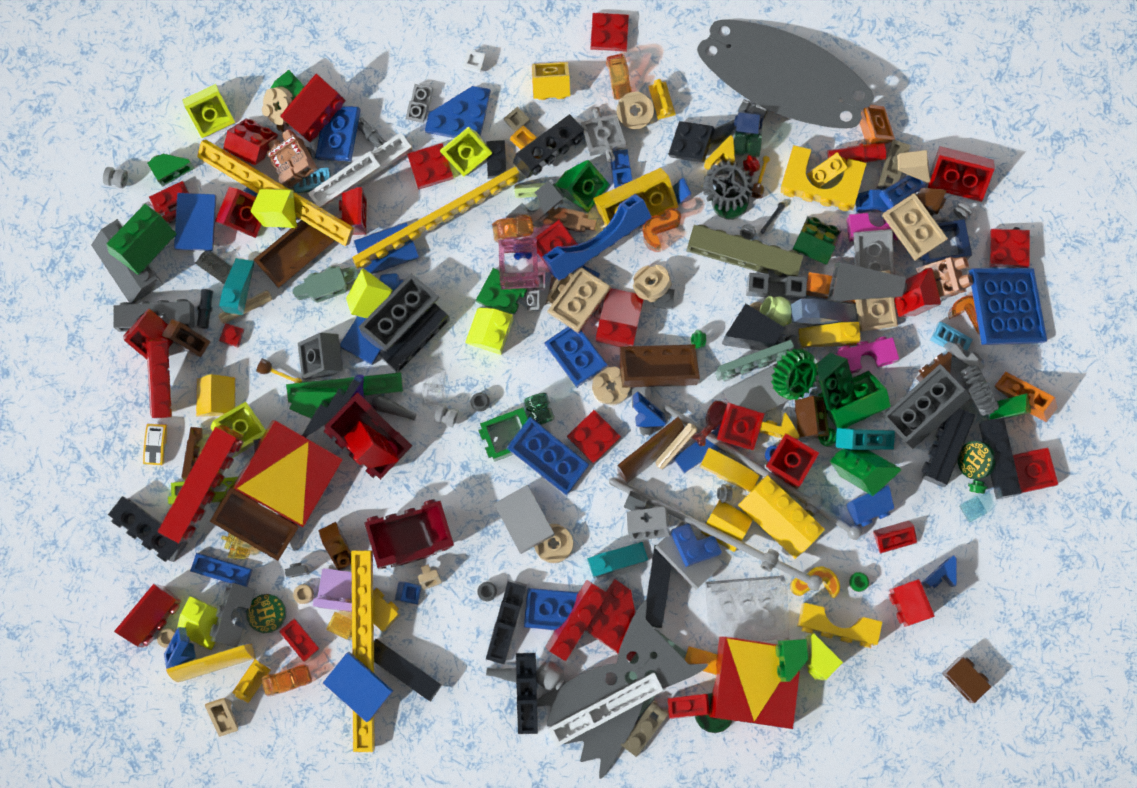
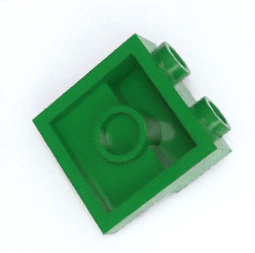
(500, 299)

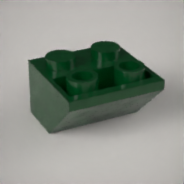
(817, 240)
(834, 379)

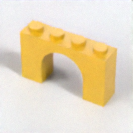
(841, 196)

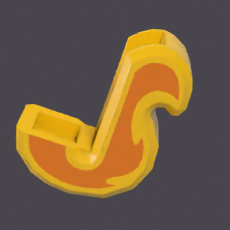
(828, 578)

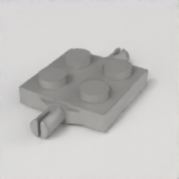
(603, 134)

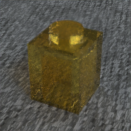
(340, 626)

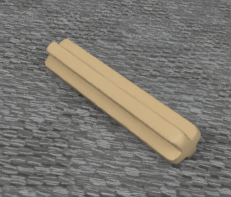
(251, 304)
(675, 447)

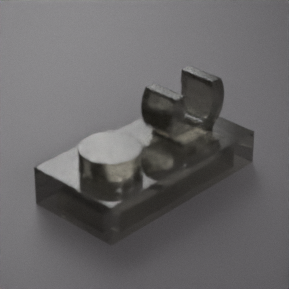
(214, 266)

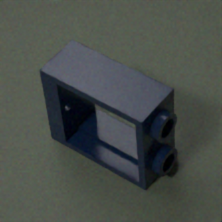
(962, 241)

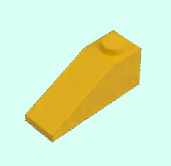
(830, 335)

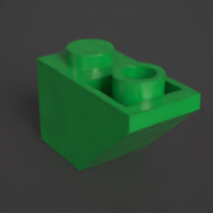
(792, 657)

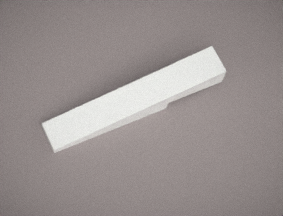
(361, 170)
(605, 709)

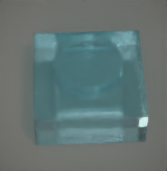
(973, 509)

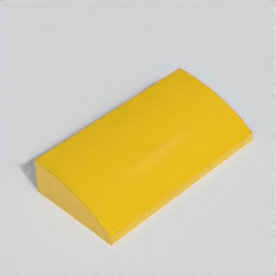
(211, 663)

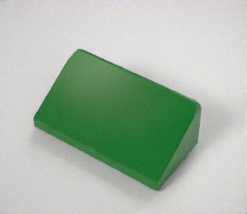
(1012, 407)

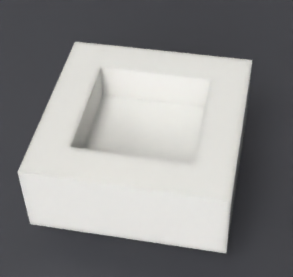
(474, 61)

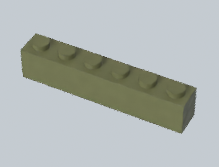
(743, 252)

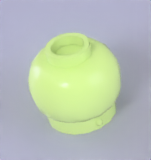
(777, 309)

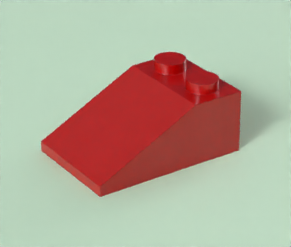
(619, 318)

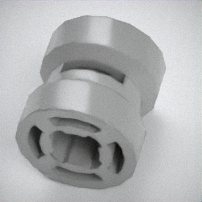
(115, 177)
(446, 415)

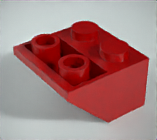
(249, 141)
(146, 327)

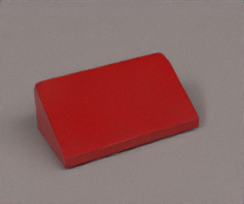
(895, 536)

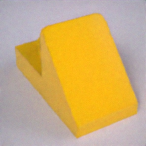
(722, 153)
(786, 426)

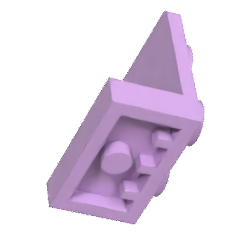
(335, 590)

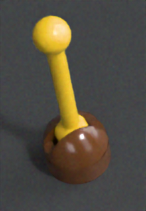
(758, 189)
(265, 367)

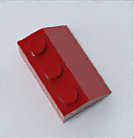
(313, 108)
(961, 173)
(148, 616)

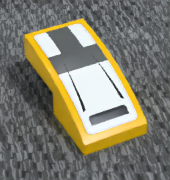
(154, 444)

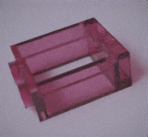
(522, 279)

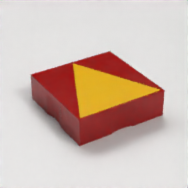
(287, 473)
(749, 685)

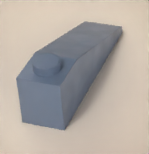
(822, 312)

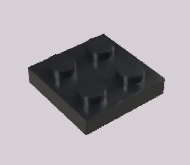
(691, 141)

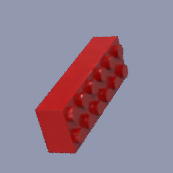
(201, 483)

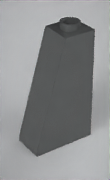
(861, 283)

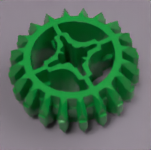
(795, 374)

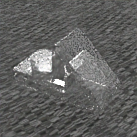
(433, 386)

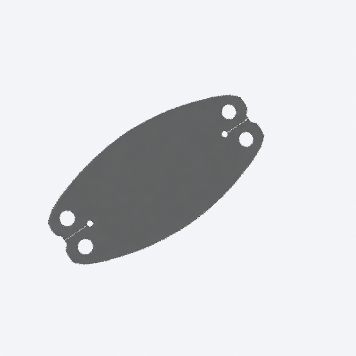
(785, 73)

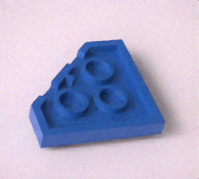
(460, 112)

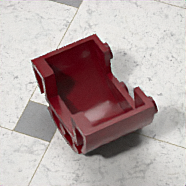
(358, 410)
(409, 536)

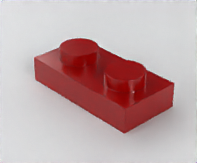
(299, 640)
(688, 706)

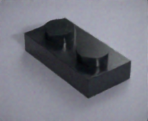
(497, 160)

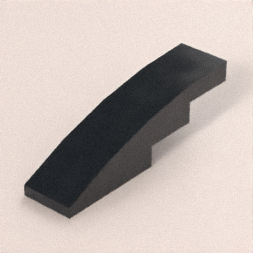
(327, 411)
(657, 589)
(506, 622)
(405, 671)
(526, 693)

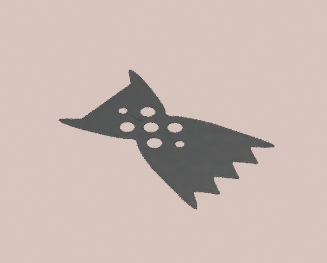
(590, 687)

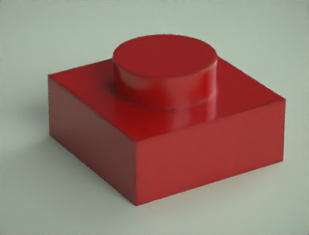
(231, 335)

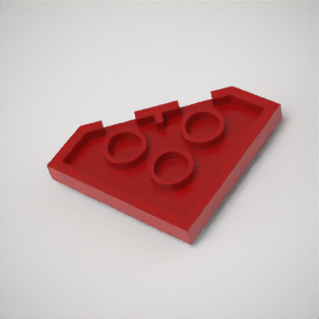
(613, 618)

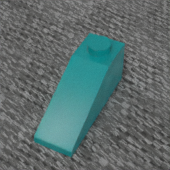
(236, 287)
(865, 439)
(617, 559)

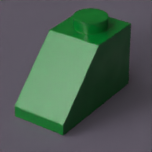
(169, 167)

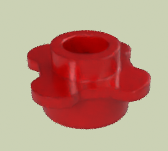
(751, 164)

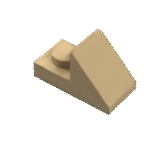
(222, 716)

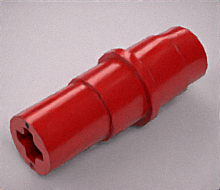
(863, 152)

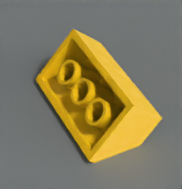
(652, 187)
(781, 517)

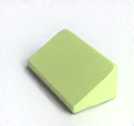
(526, 190)

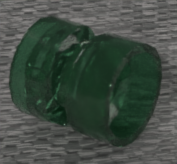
(747, 144)
(538, 408)

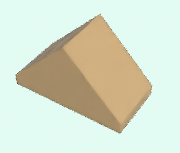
(914, 164)

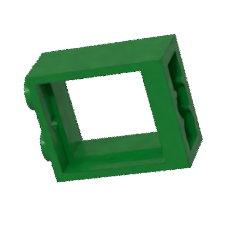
(520, 413)

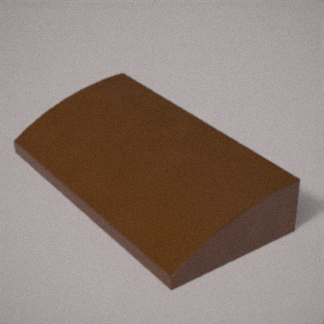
(292, 252)
(658, 366)
(649, 451)
(254, 523)

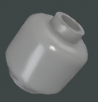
(550, 676)

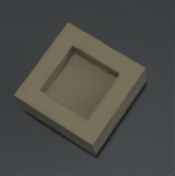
(516, 119)

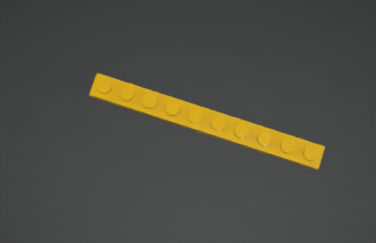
(257, 180)
(430, 221)
(363, 637)

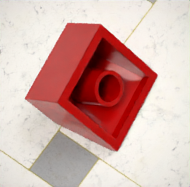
(354, 210)
(237, 214)
(919, 295)
(369, 446)
(792, 461)
(911, 603)

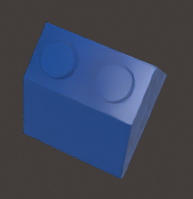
(868, 507)

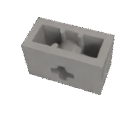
(648, 523)

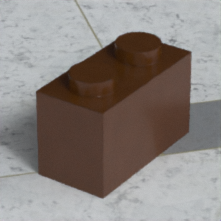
(186, 338)
(811, 417)
(966, 679)

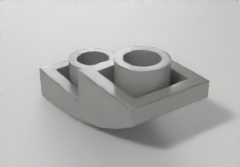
(419, 103)
(537, 298)
(964, 356)

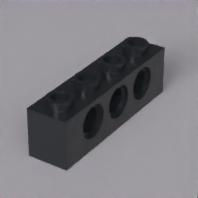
(567, 127)
(124, 509)

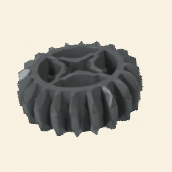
(720, 183)
(979, 390)

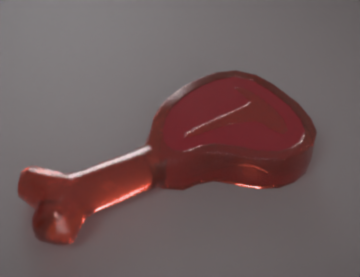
(713, 420)

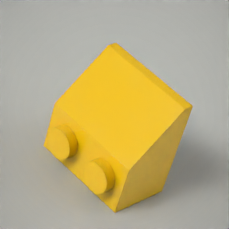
(550, 80)

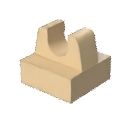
(429, 578)

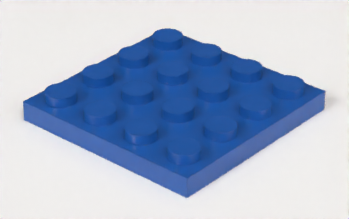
(1007, 306)

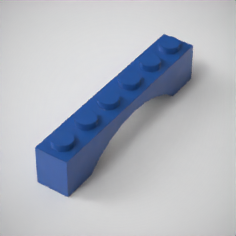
(629, 216)

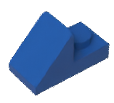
(648, 413)
(946, 570)
(179, 649)

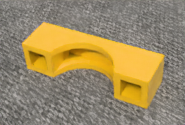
(813, 619)

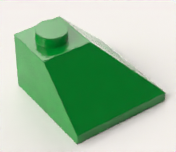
(582, 185)

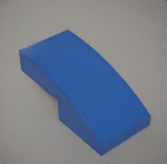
(621, 168)

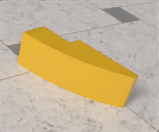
(729, 470)

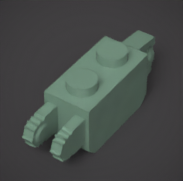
(326, 284)

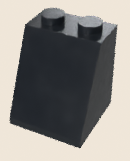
(753, 331)

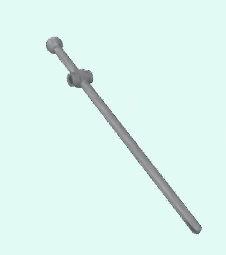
(812, 504)
(769, 559)

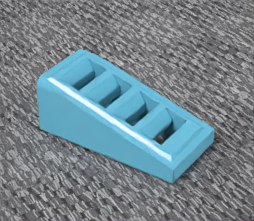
(318, 173)
(949, 330)

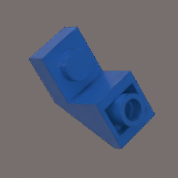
(870, 201)

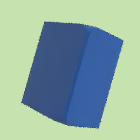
(681, 191)
(408, 592)

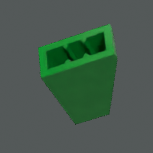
(307, 400)

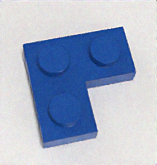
(691, 549)

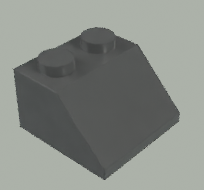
(320, 356)

